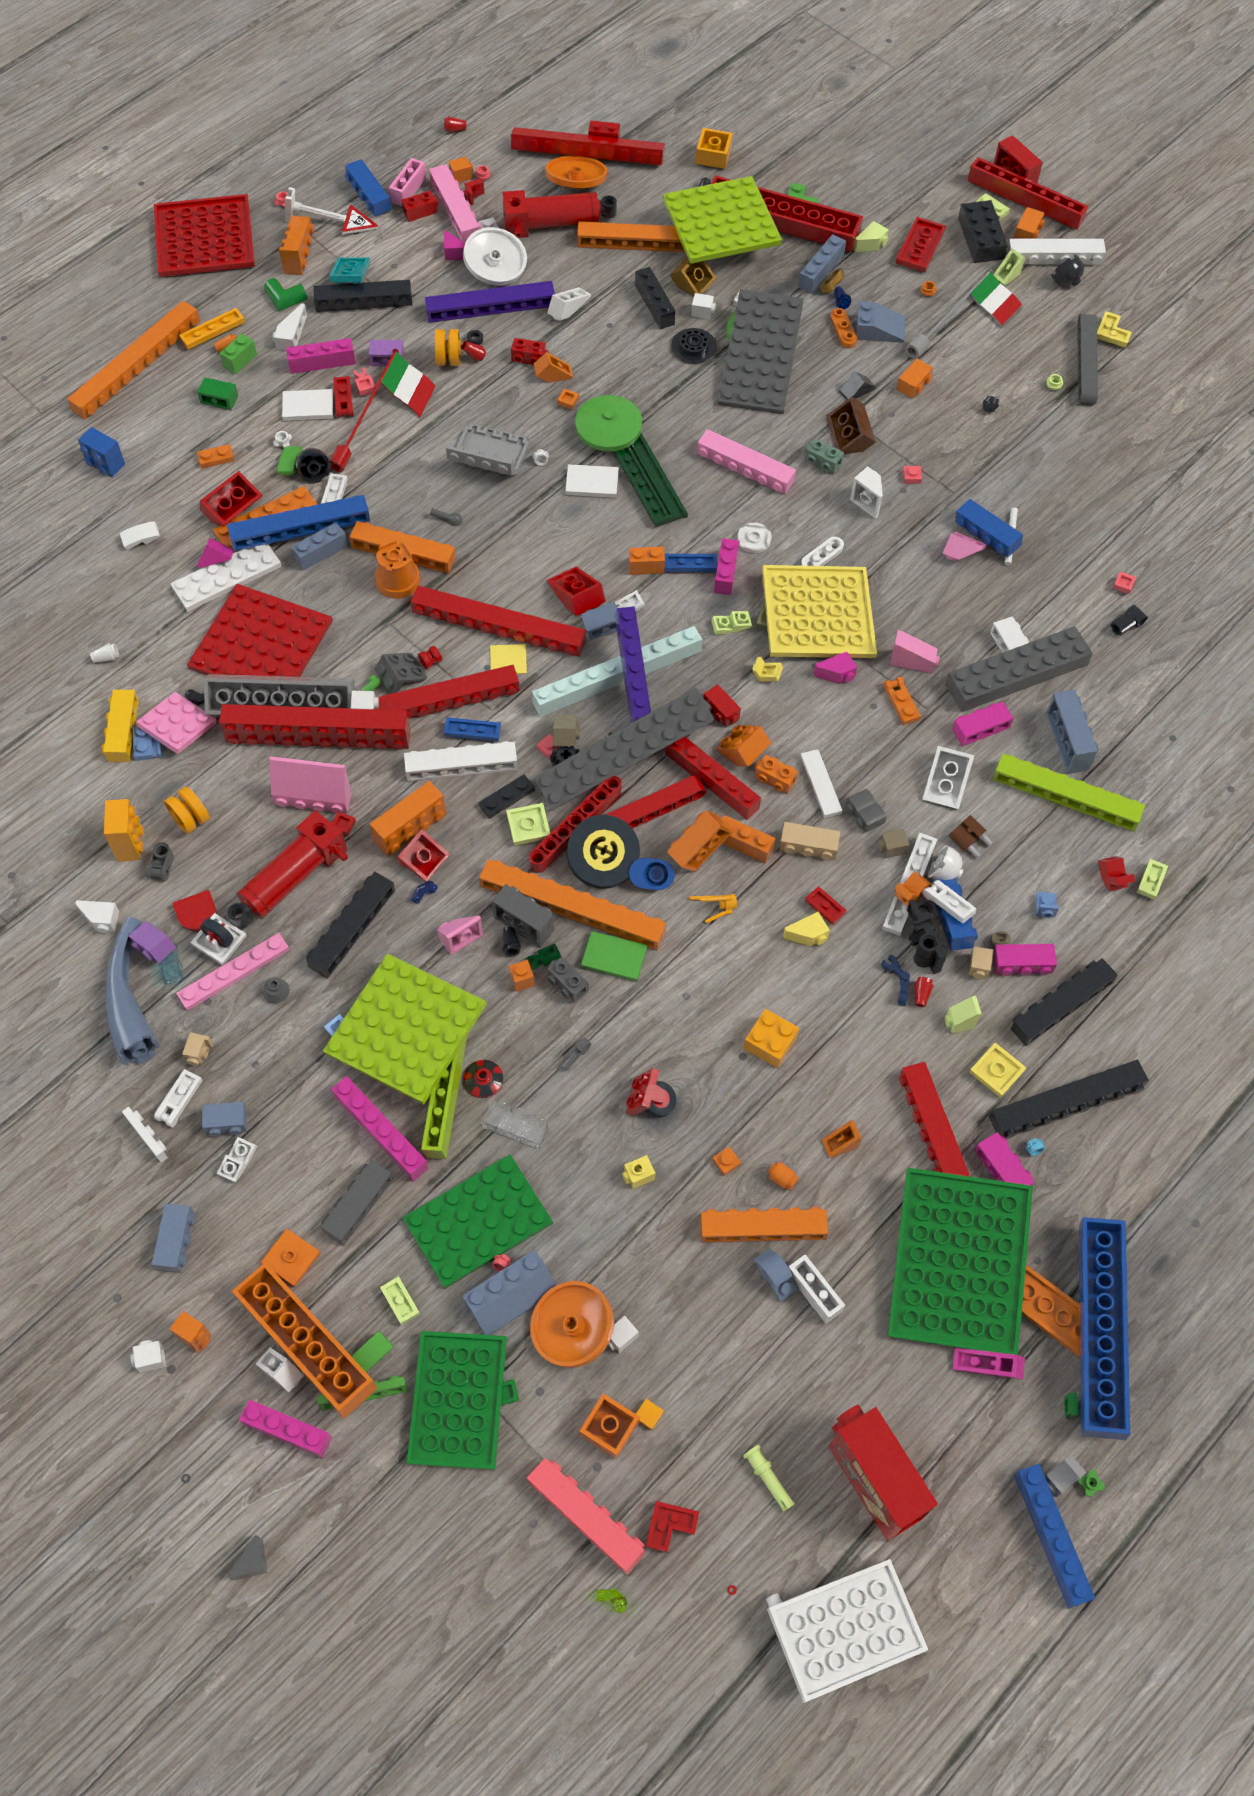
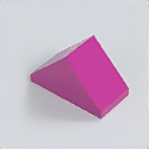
(453, 247)
(214, 553)

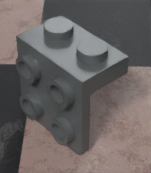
(397, 669)

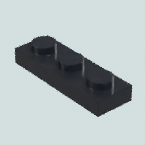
(506, 796)

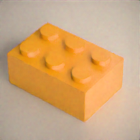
(123, 830)

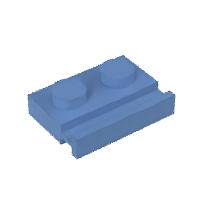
(145, 746)

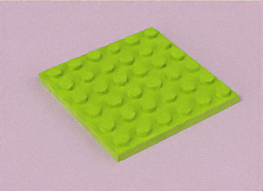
(721, 219)
(405, 1028)

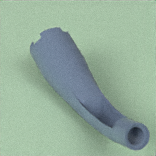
(126, 1022)

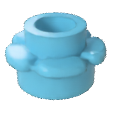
(1035, 1147)

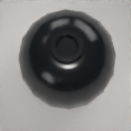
(1069, 272)
(312, 465)

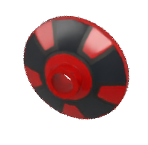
(483, 1087)

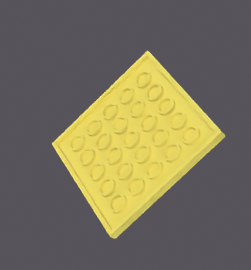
(818, 611)

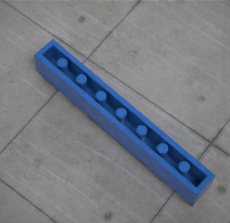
(297, 522)

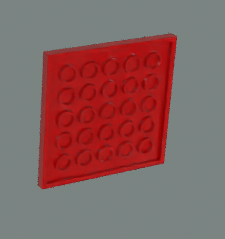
(203, 235)
(260, 637)

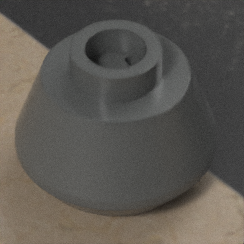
(275, 990)

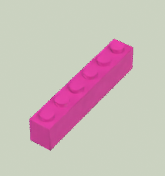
(379, 1129)

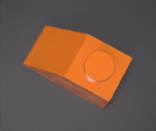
(552, 369)

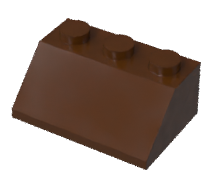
(851, 427)

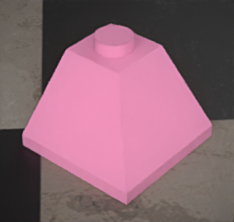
(962, 546)
(460, 933)

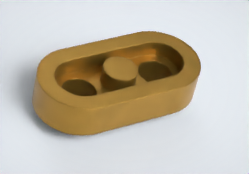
(834, 278)

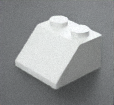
(867, 491)

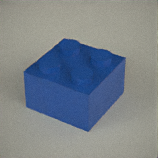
(101, 452)

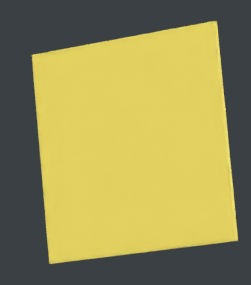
(508, 655)

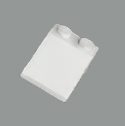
(948, 777)

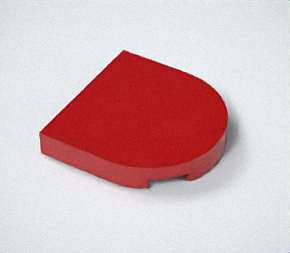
(194, 910)

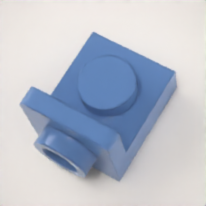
(1046, 904)

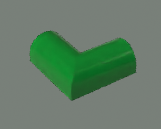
(284, 298)

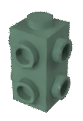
(824, 456)

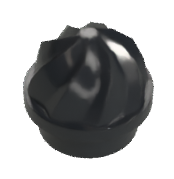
(990, 404)

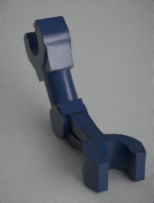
(903, 977)

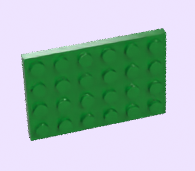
(477, 1221)
(457, 1400)

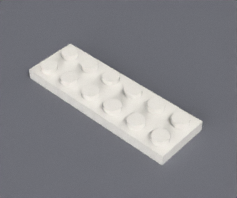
(222, 577)

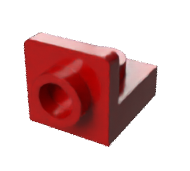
(474, 189)

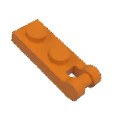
(902, 701)

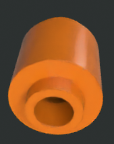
(783, 1175)

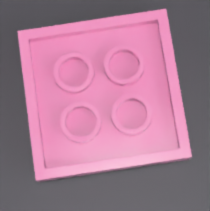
(176, 722)

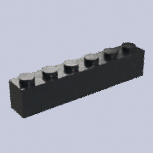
(362, 295)
(350, 925)
(1063, 1002)

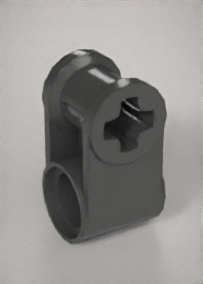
(159, 865)

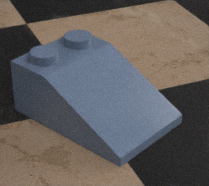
(879, 323)

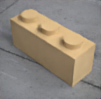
(810, 841)

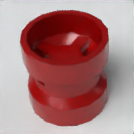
(430, 657)

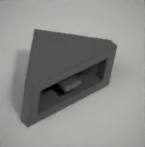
(251, 1562)

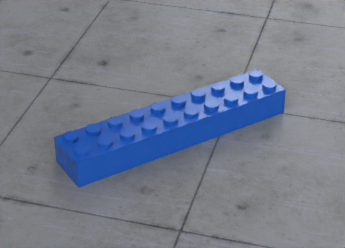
(1103, 1329)

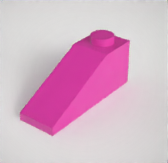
(989, 1363)

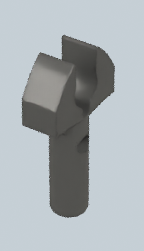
(581, 1048)

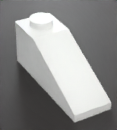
(567, 302)
(290, 329)

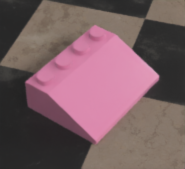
(309, 785)

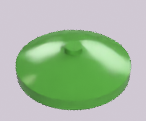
(608, 423)

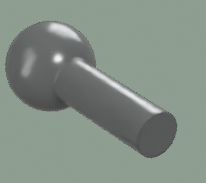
(454, 519)

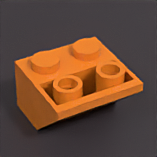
(744, 744)

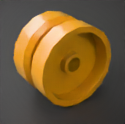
(447, 347)
(186, 809)

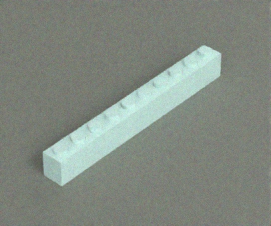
(610, 673)

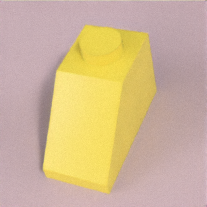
(808, 931)

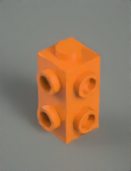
(775, 773)

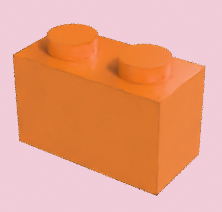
(1029, 224)
(915, 378)
(646, 560)
(191, 1332)

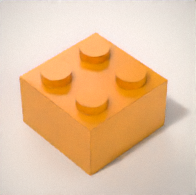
(714, 148)
(771, 1038)

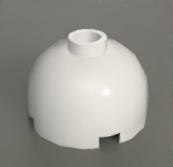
(947, 865)

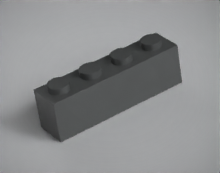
(357, 1202)

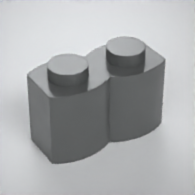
(865, 810)

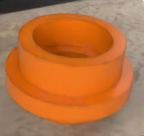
(928, 288)

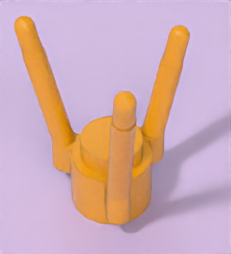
(726, 902)

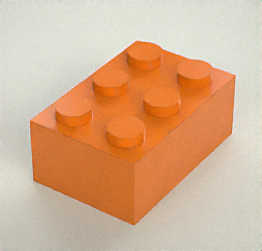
(700, 840)

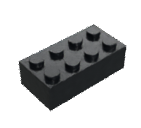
(982, 231)

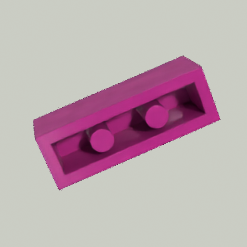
(726, 566)
(982, 723)
(1024, 959)
(1001, 1161)

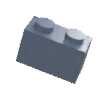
(600, 620)
(224, 1118)

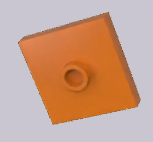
(291, 1257)

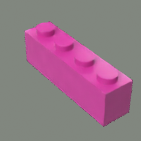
(320, 355)
(285, 1429)

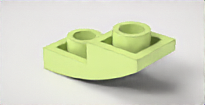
(729, 624)

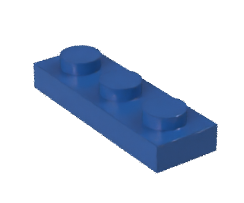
(690, 562)
(472, 729)

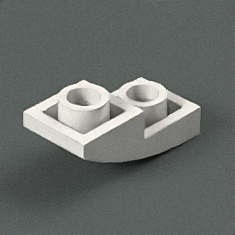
(143, 533)
(237, 1160)

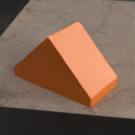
(842, 1140)

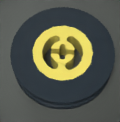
(612, 831)

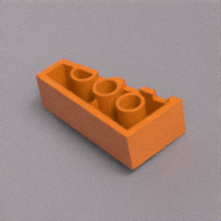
(296, 245)

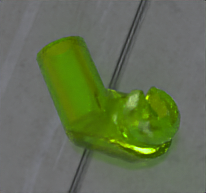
(614, 1597)

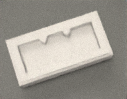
(630, 600)

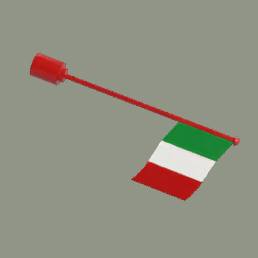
(403, 383)

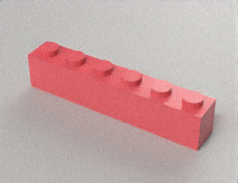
(586, 1516)

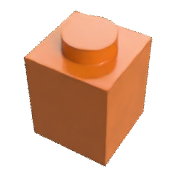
(461, 169)
(521, 975)

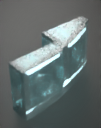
(171, 967)

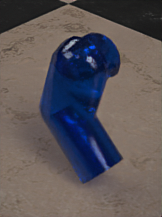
(422, 889)

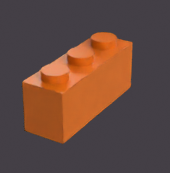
(749, 840)

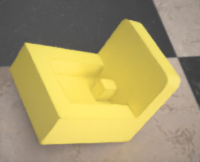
(767, 671)

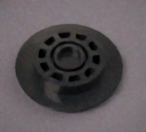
(693, 345)

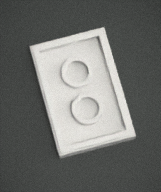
(307, 405)
(592, 481)

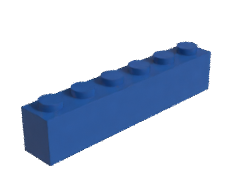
(1054, 1536)

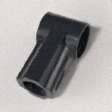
(1132, 618)

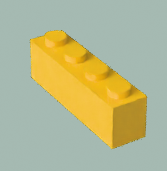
(120, 725)

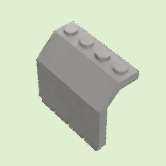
(489, 449)

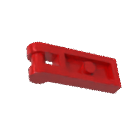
(343, 396)

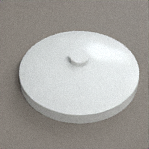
(495, 256)

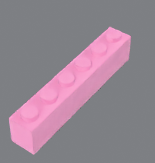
(454, 201)
(746, 461)

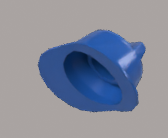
(651, 873)

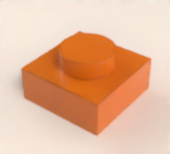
(568, 399)
(726, 1161)

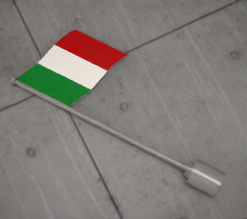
(989, 295)

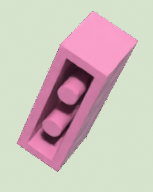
(407, 181)

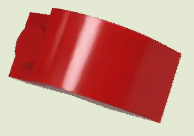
(1114, 874)

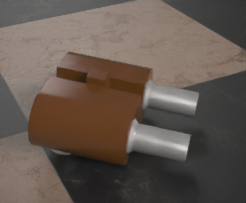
(968, 833)

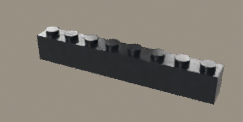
(1068, 1099)

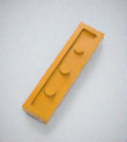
(212, 328)

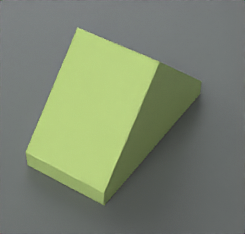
(1010, 267)

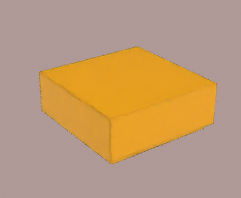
(649, 1414)

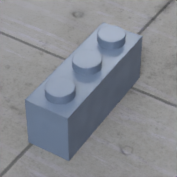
(319, 546)
(173, 1238)

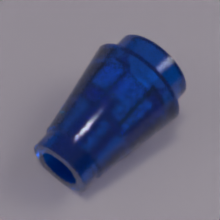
(842, 299)

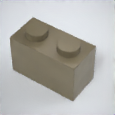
(565, 730)

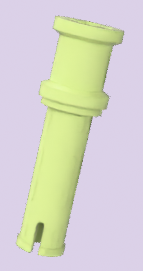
(763, 1468)

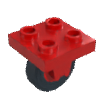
(650, 1095)

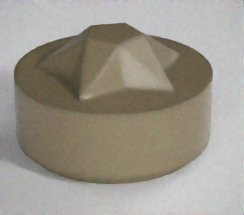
(1000, 938)

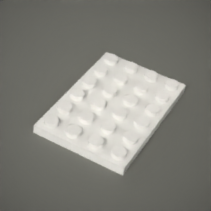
(847, 1630)

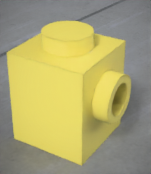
(638, 1172)

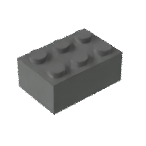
(523, 915)

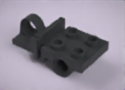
(929, 949)

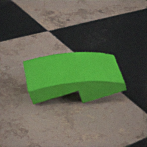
(287, 461)
(373, 1351)

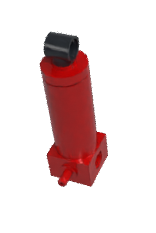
(553, 211)
(316, 844)

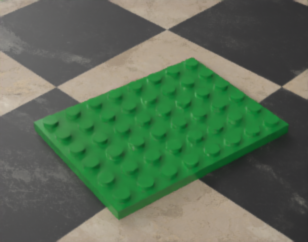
(961, 1261)

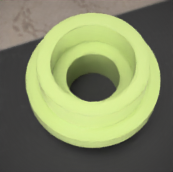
(1054, 382)

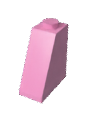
(913, 653)

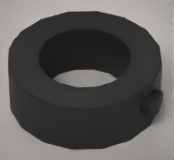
(472, 333)

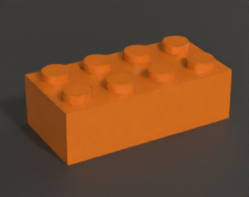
(407, 818)

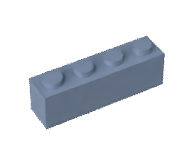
(822, 264)

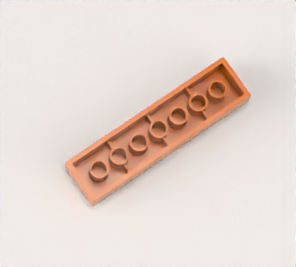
(305, 1340)

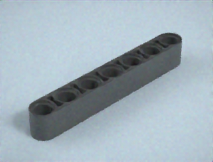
(1087, 359)

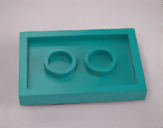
(349, 270)

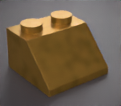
(692, 277)

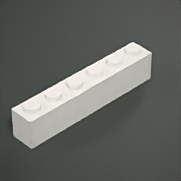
(1058, 250)
(460, 761)

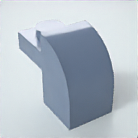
(777, 1273)

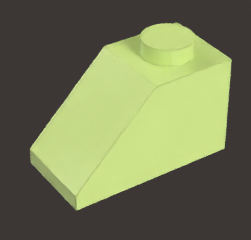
(871, 238)
(963, 1015)

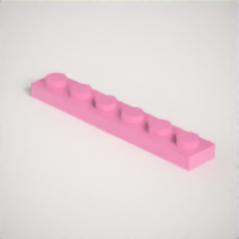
(232, 971)

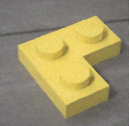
(1110, 332)

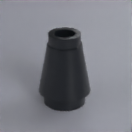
(511, 944)

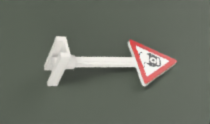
(353, 222)

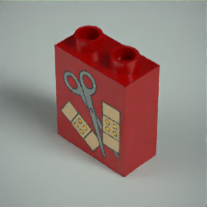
(880, 1471)

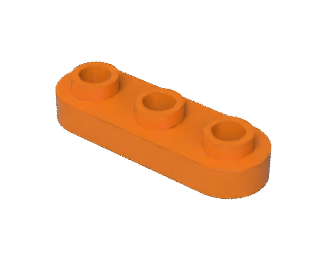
(843, 328)

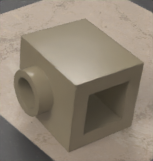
(893, 843)

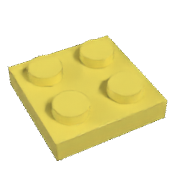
(997, 1070)

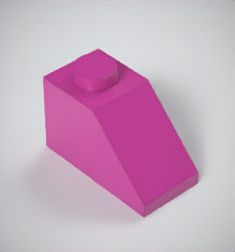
(836, 669)

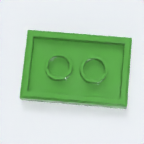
(614, 956)

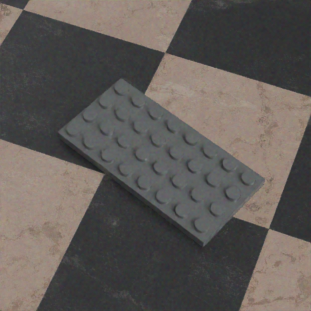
(761, 351)

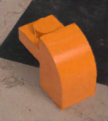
(911, 888)

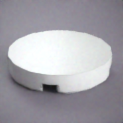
(754, 538)

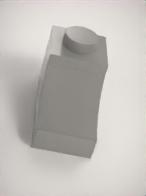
(1064, 1475)

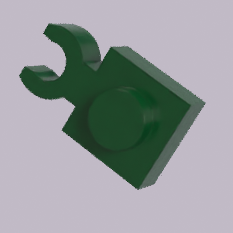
(544, 956)

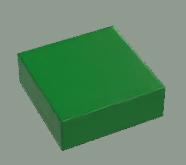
(509, 1393)
(1071, 1406)

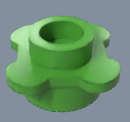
(1091, 1489)

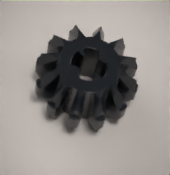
(562, 753)

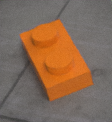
(215, 456)

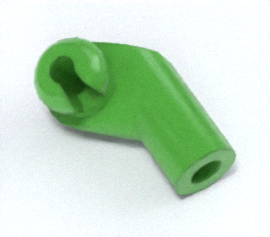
(374, 682)

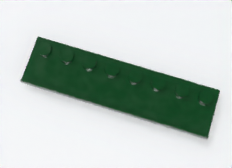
(650, 483)

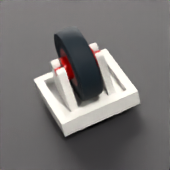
(218, 939)

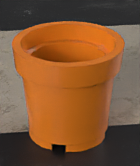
(402, 577)

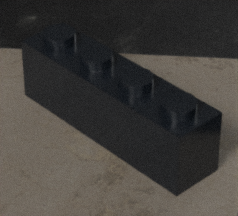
(655, 298)

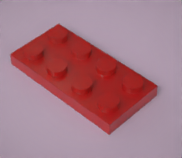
(920, 244)

